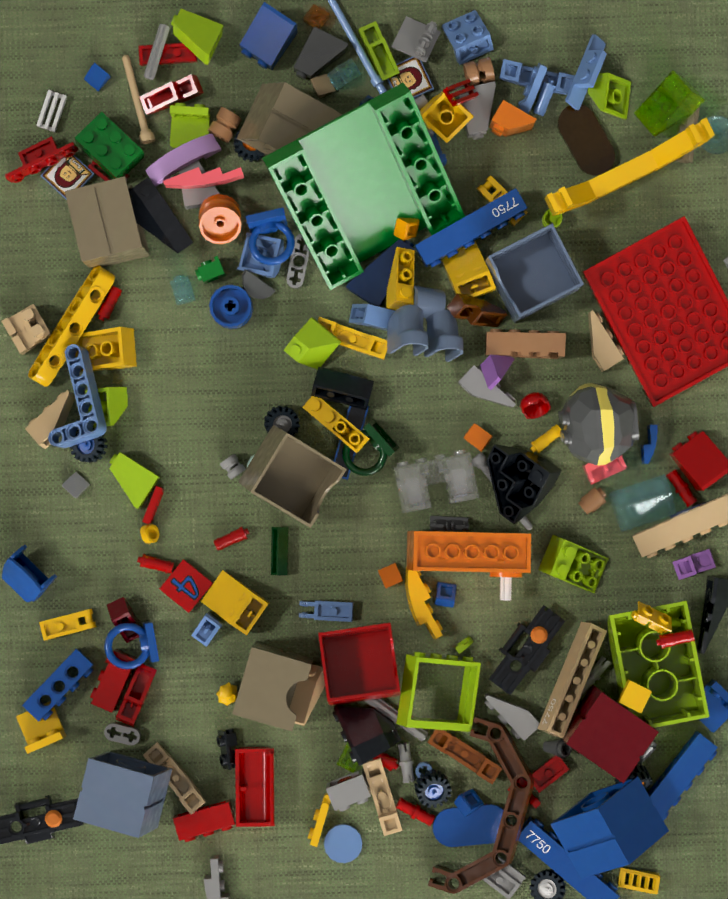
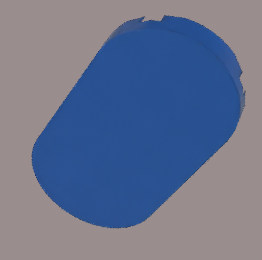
(475, 829)

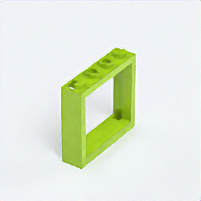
(467, 698)

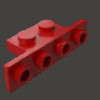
(39, 156)

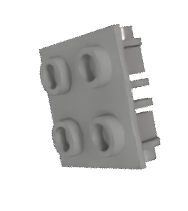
(416, 38)

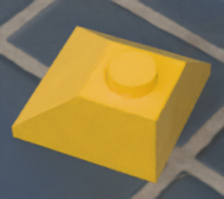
(445, 118)

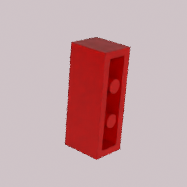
(111, 683)
(204, 821)

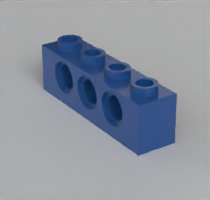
(34, 704)

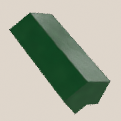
(279, 550)

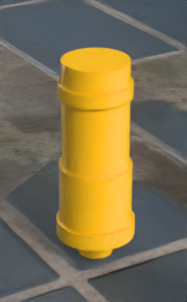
(545, 439)

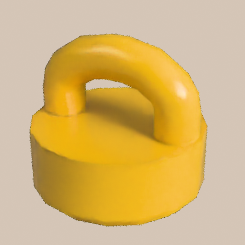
(149, 533)

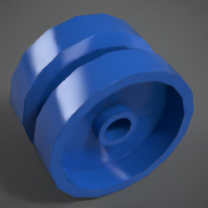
(231, 295)

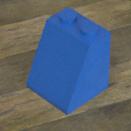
(268, 36)

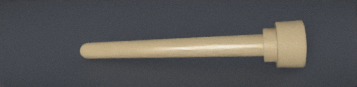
(146, 135)

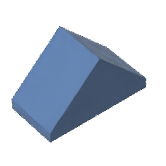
(207, 628)

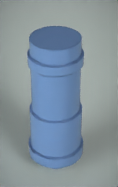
(544, 97)

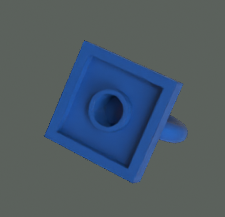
(268, 223)
(147, 644)

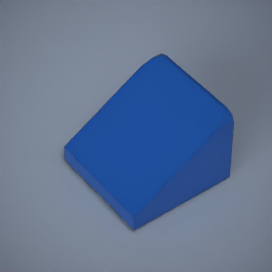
(96, 77)
(445, 594)
(468, 802)

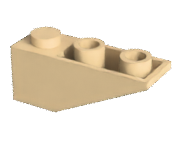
(602, 347)
(51, 418)

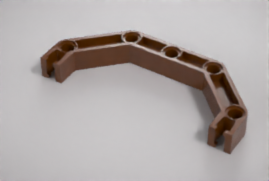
(516, 805)

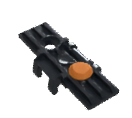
(532, 653)
(39, 827)

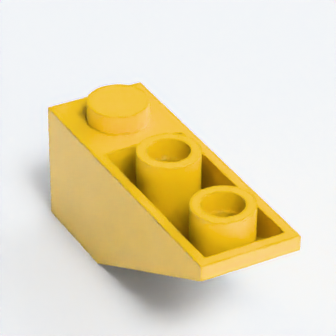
(401, 280)

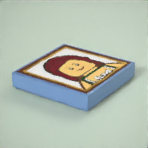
(413, 76)
(67, 175)

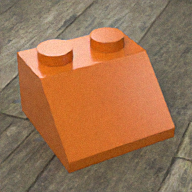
(510, 120)

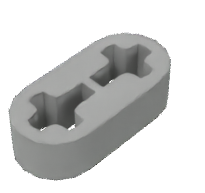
(121, 738)

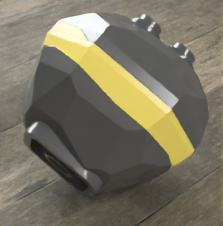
(598, 423)

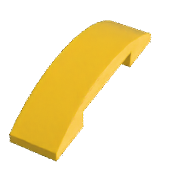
(356, 340)

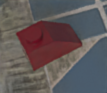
(120, 613)

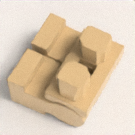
(27, 329)

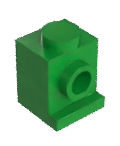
(210, 270)

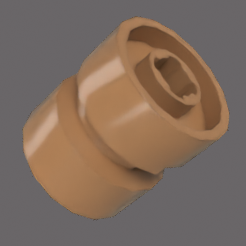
(472, 70)
(224, 125)

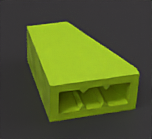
(197, 34)
(133, 478)

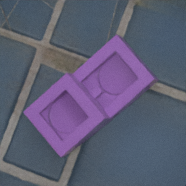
(694, 564)

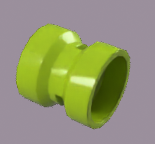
(556, 220)

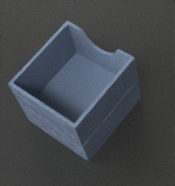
(533, 273)
(122, 794)

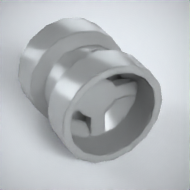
(230, 462)

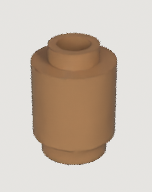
(592, 500)

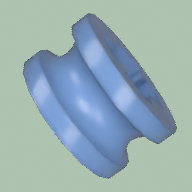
(429, 767)

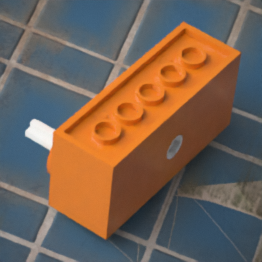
(497, 553)

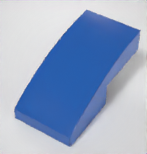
(648, 449)

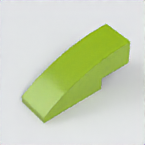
(378, 51)

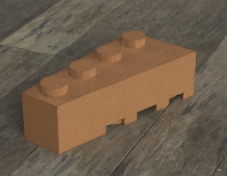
(525, 345)

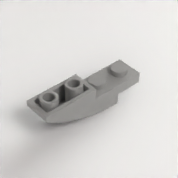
(213, 884)

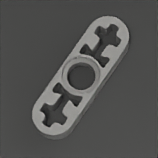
(291, 274)

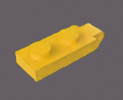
(319, 817)

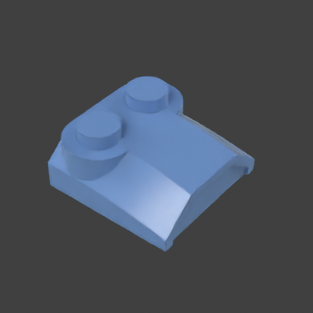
(268, 247)

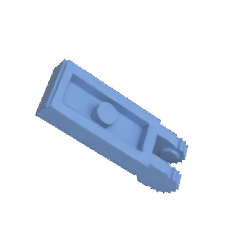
(530, 91)
(328, 610)

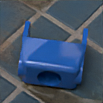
(25, 576)

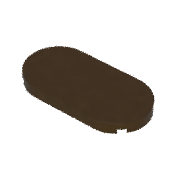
(586, 140)

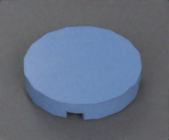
(343, 843)

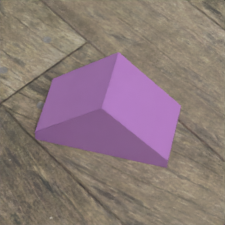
(494, 368)

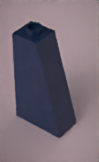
(373, 282)

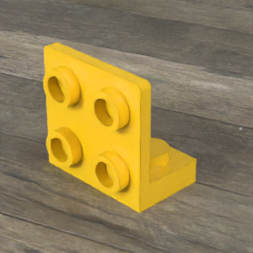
(40, 733)

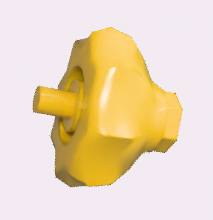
(227, 694)

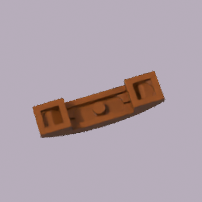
(465, 755)

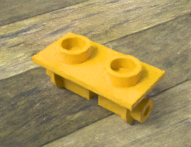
(658, 621)

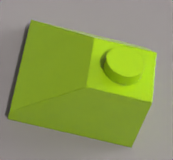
(611, 94)
(312, 344)
(113, 402)

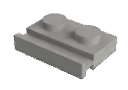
(505, 880)

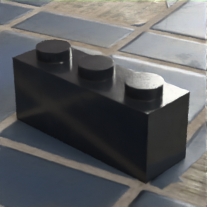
(342, 388)

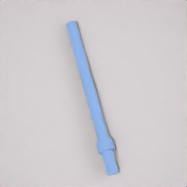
(375, 79)

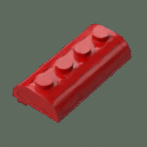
(254, 786)

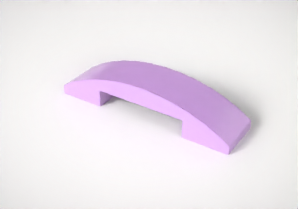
(181, 157)

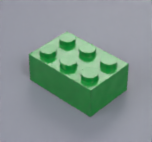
(109, 146)

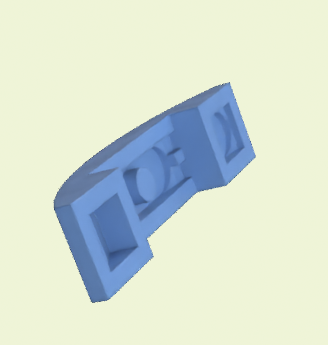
(520, 75)

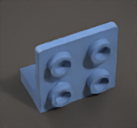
(468, 37)

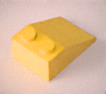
(110, 348)

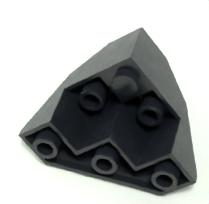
(519, 480)
(365, 731)

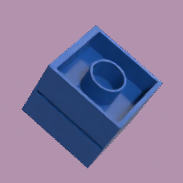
(609, 828)

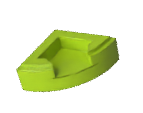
(464, 644)

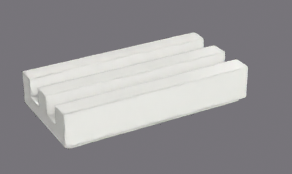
(44, 109)

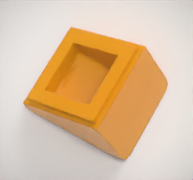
(406, 228)

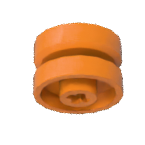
(219, 219)

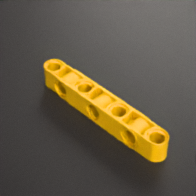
(78, 312)

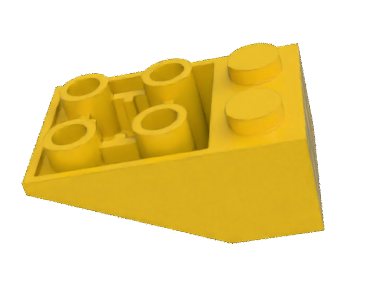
(469, 272)
(235, 602)

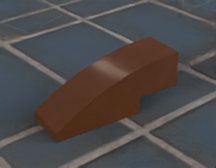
(476, 311)

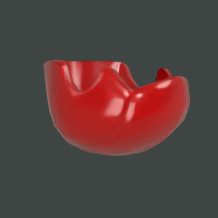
(534, 405)

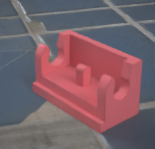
(599, 472)

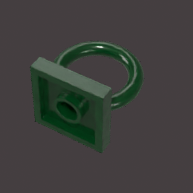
(380, 441)

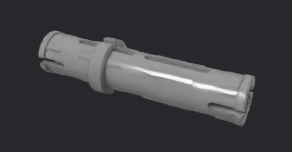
(595, 673)

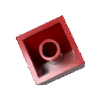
(700, 460)

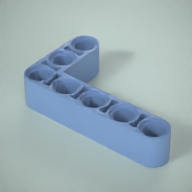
(83, 402)

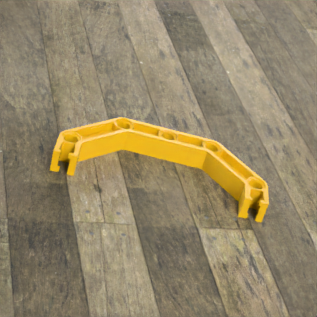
(624, 174)

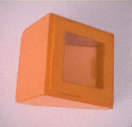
(478, 437)
(390, 575)

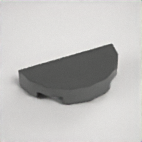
(255, 287)

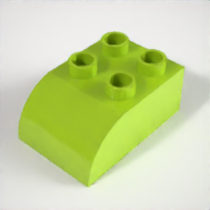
(669, 672)

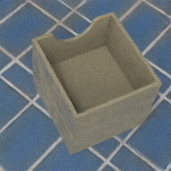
(282, 116)
(106, 223)
(291, 475)
(270, 685)

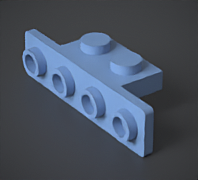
(587, 72)

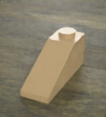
(307, 694)

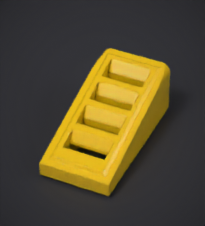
(647, 874)

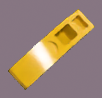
(336, 423)
(416, 594)

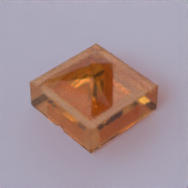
(316, 17)

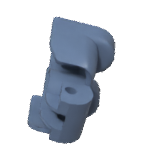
(406, 326)

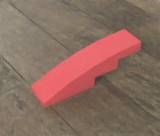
(195, 178)

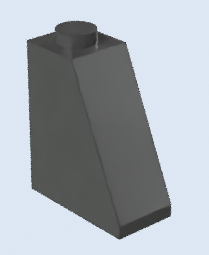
(318, 54)

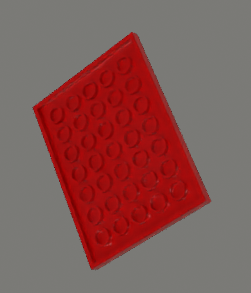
(664, 310)

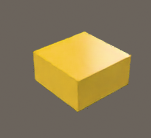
(634, 696)

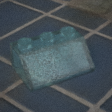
(642, 503)

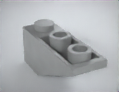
(476, 386)
(516, 716)

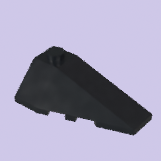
(157, 217)
(713, 610)

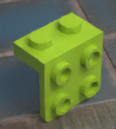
(188, 123)

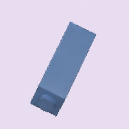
(370, 316)

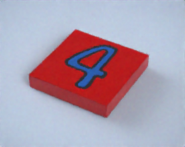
(186, 585)

